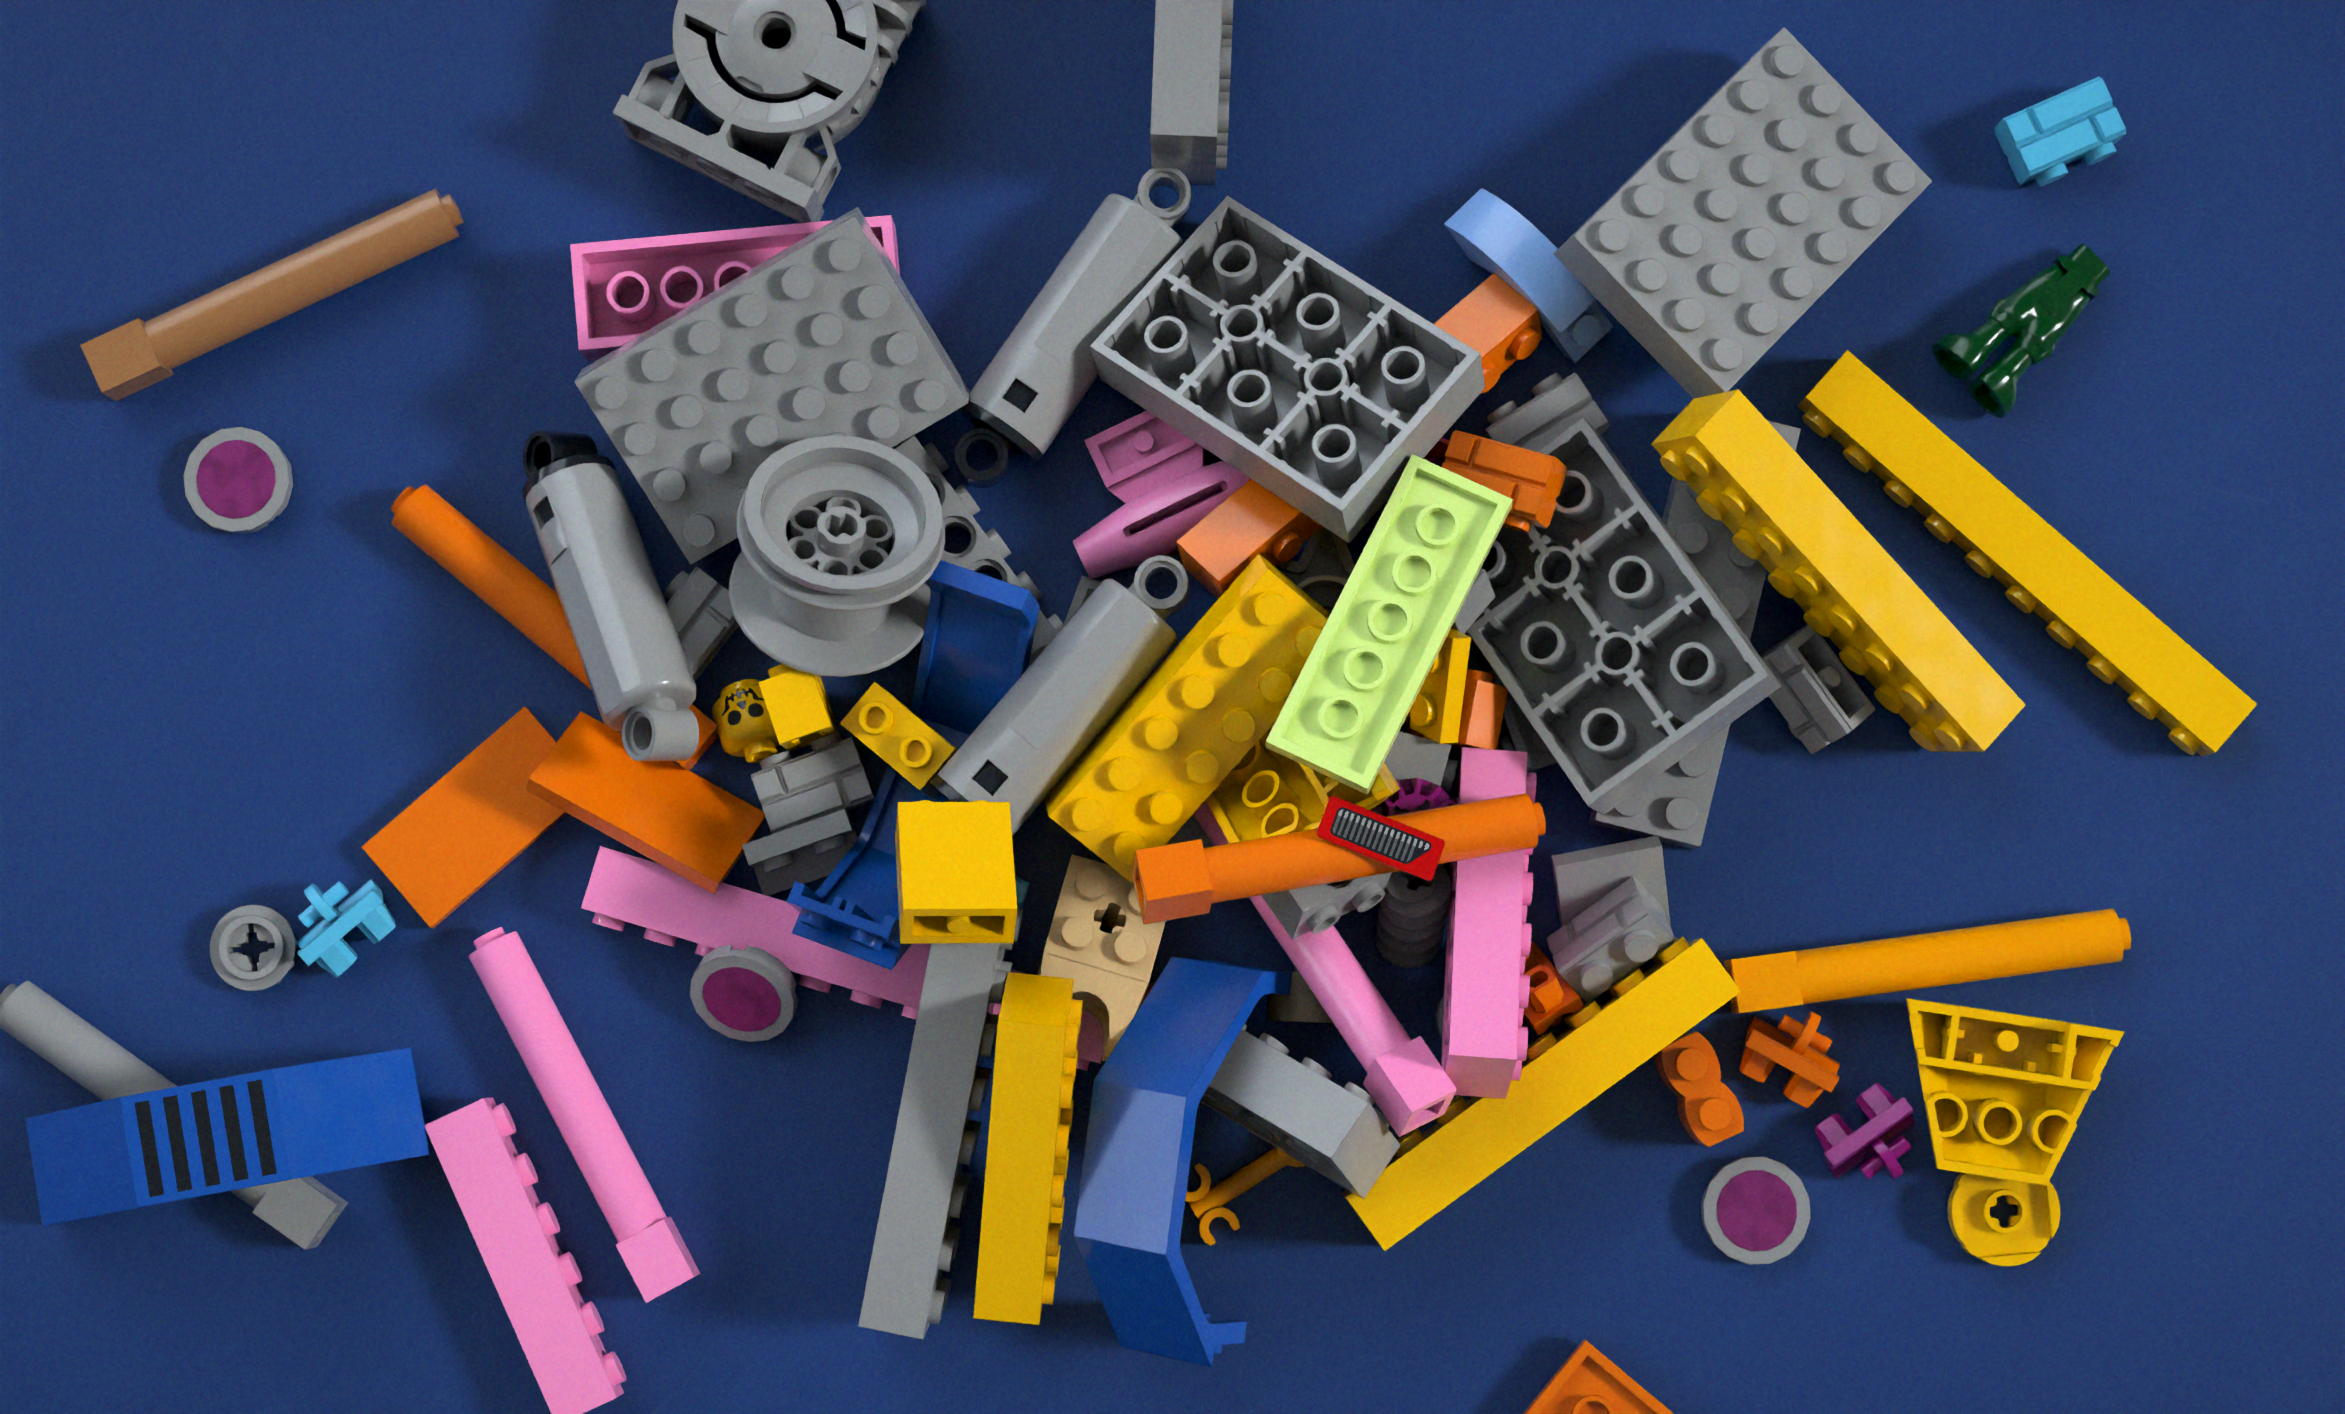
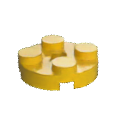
(1981, 1234)

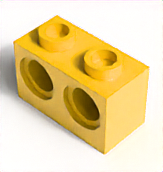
(797, 707)
(899, 737)

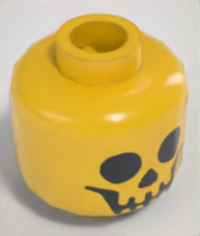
(744, 722)

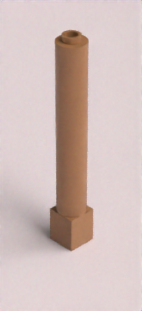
(149, 350)

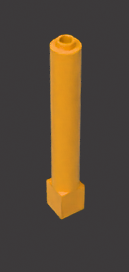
(1928, 960)

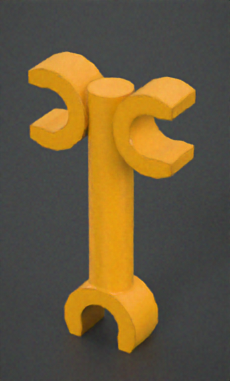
(1208, 1201)

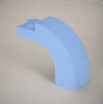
(1524, 258)

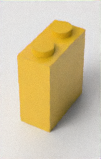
(955, 872)

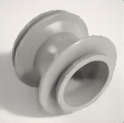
(836, 555)

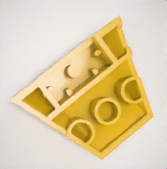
(1280, 796)
(2004, 1086)

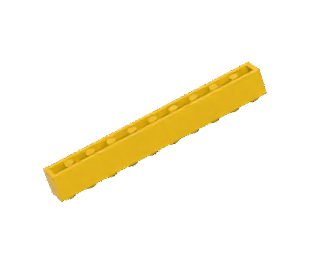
(2026, 556)

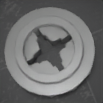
(235, 930)

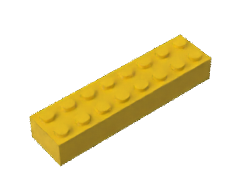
(1836, 574)
(1554, 1083)

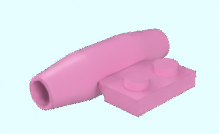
(1163, 492)

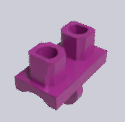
(1848, 1148)

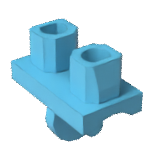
(325, 940)

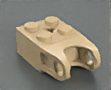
(1106, 967)

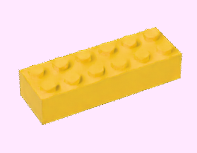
(1190, 719)
(1027, 1148)

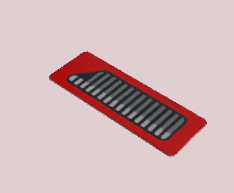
(1380, 838)

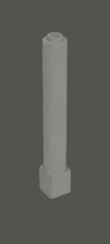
(295, 1207)

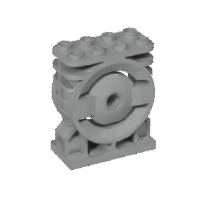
(789, 130)

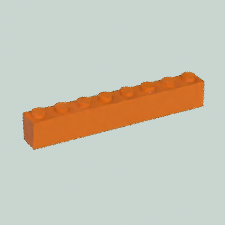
(1256, 521)

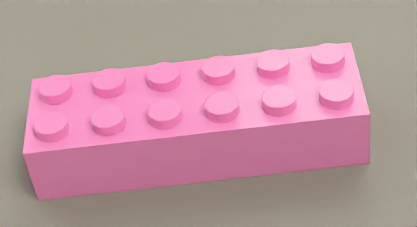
(643, 281)
(1487, 941)

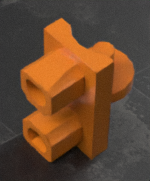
(1548, 994)
(1810, 1068)

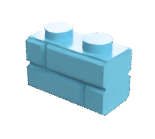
(2060, 132)

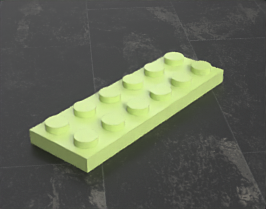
(1389, 624)

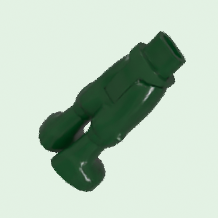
(2036, 317)

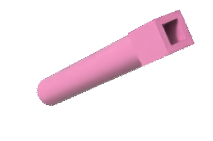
(1400, 1071)
(643, 1231)

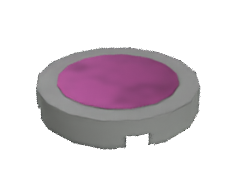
(238, 480)
(744, 993)
(1755, 1210)

